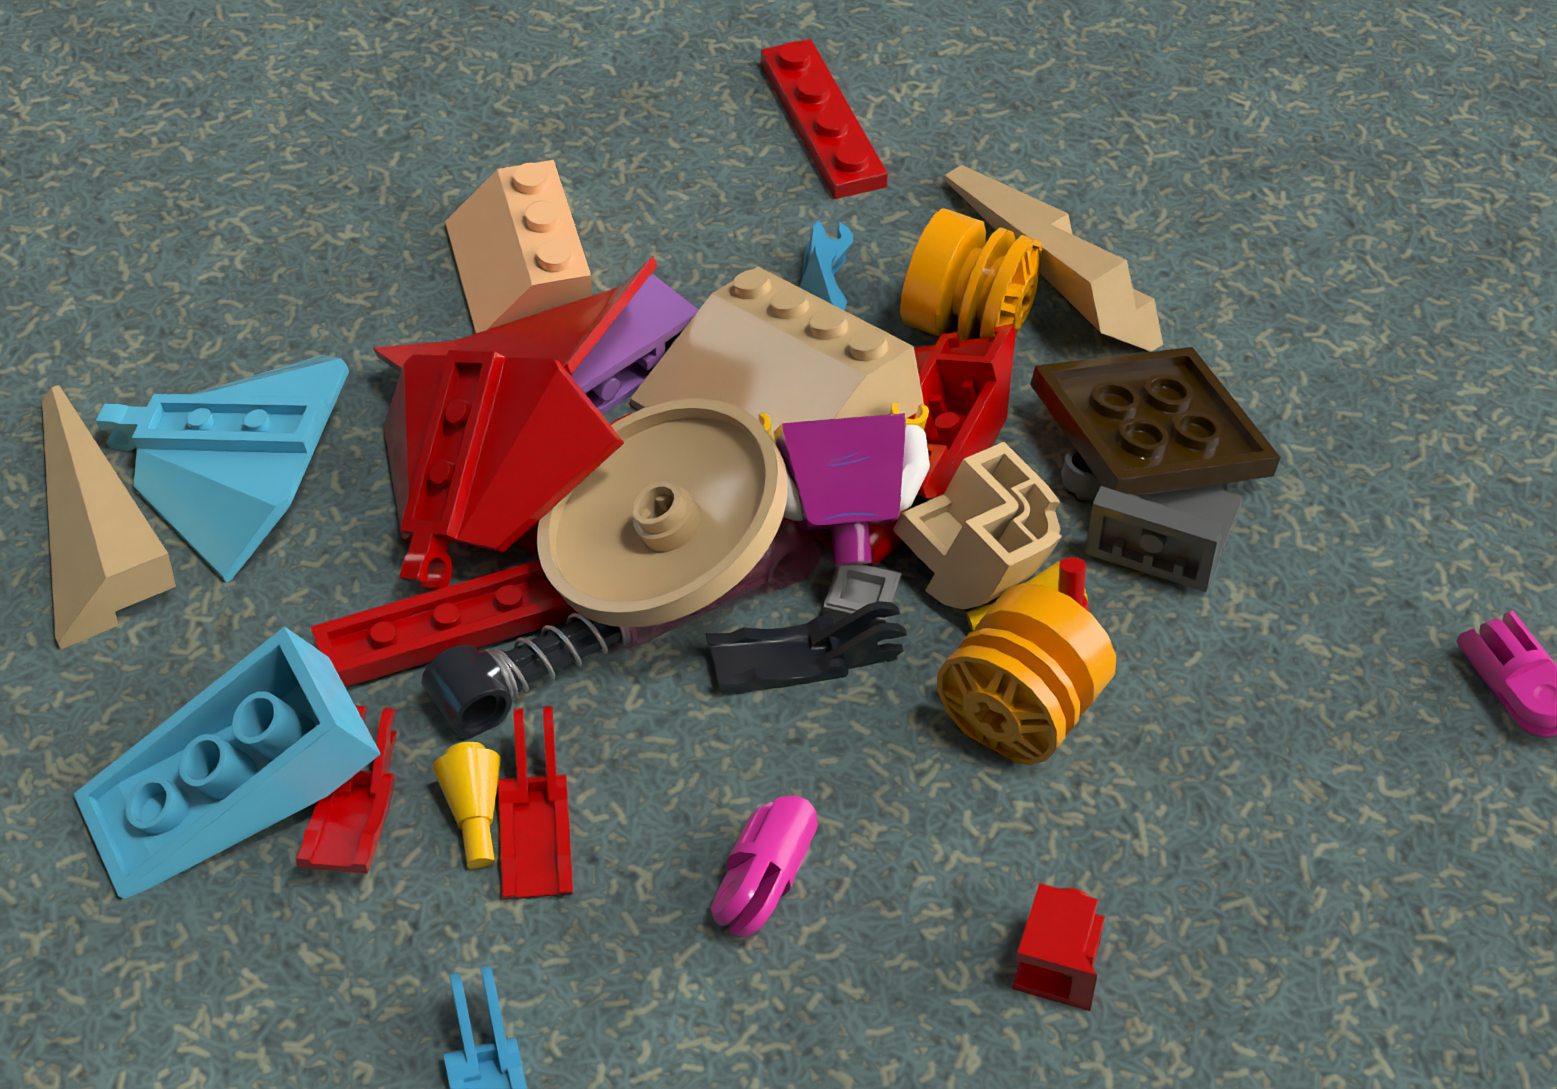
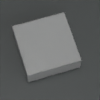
(858, 586)

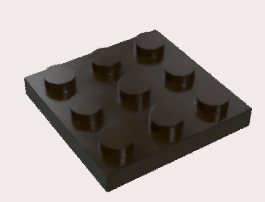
(1154, 421)

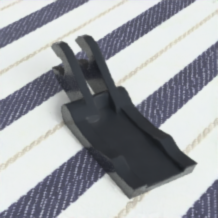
(805, 652)

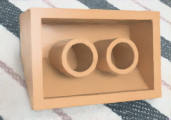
(517, 246)

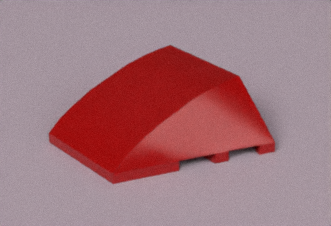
(966, 399)

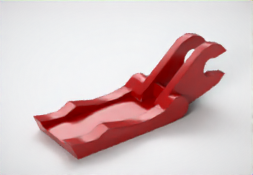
(351, 818)
(535, 823)

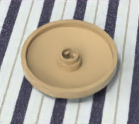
(667, 515)

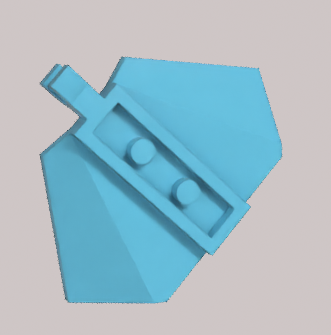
(229, 455)

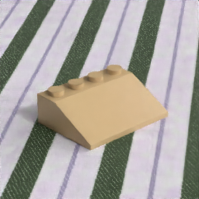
(784, 356)

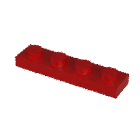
(823, 119)
(430, 623)

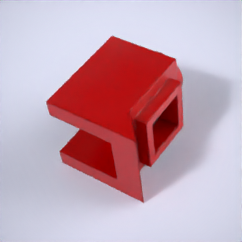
(1060, 947)

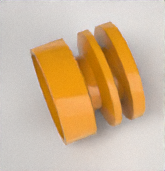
(969, 281)
(1027, 673)

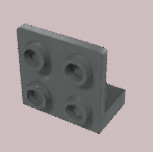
(1164, 533)

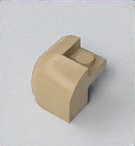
(984, 530)

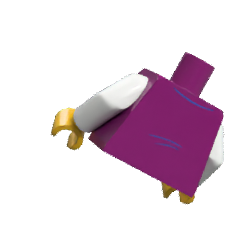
(852, 474)

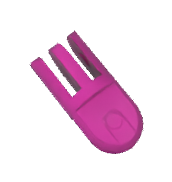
(1515, 671)
(764, 863)

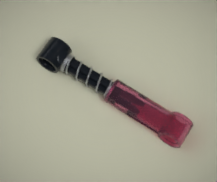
(478, 687)

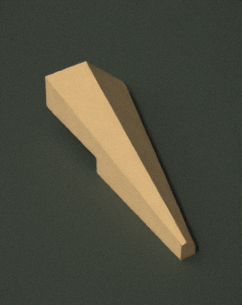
(1082, 272)
(98, 536)

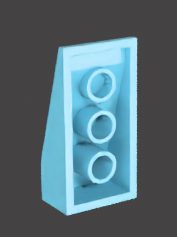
(227, 765)

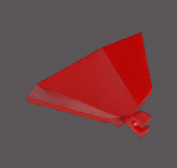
(558, 333)
(484, 451)

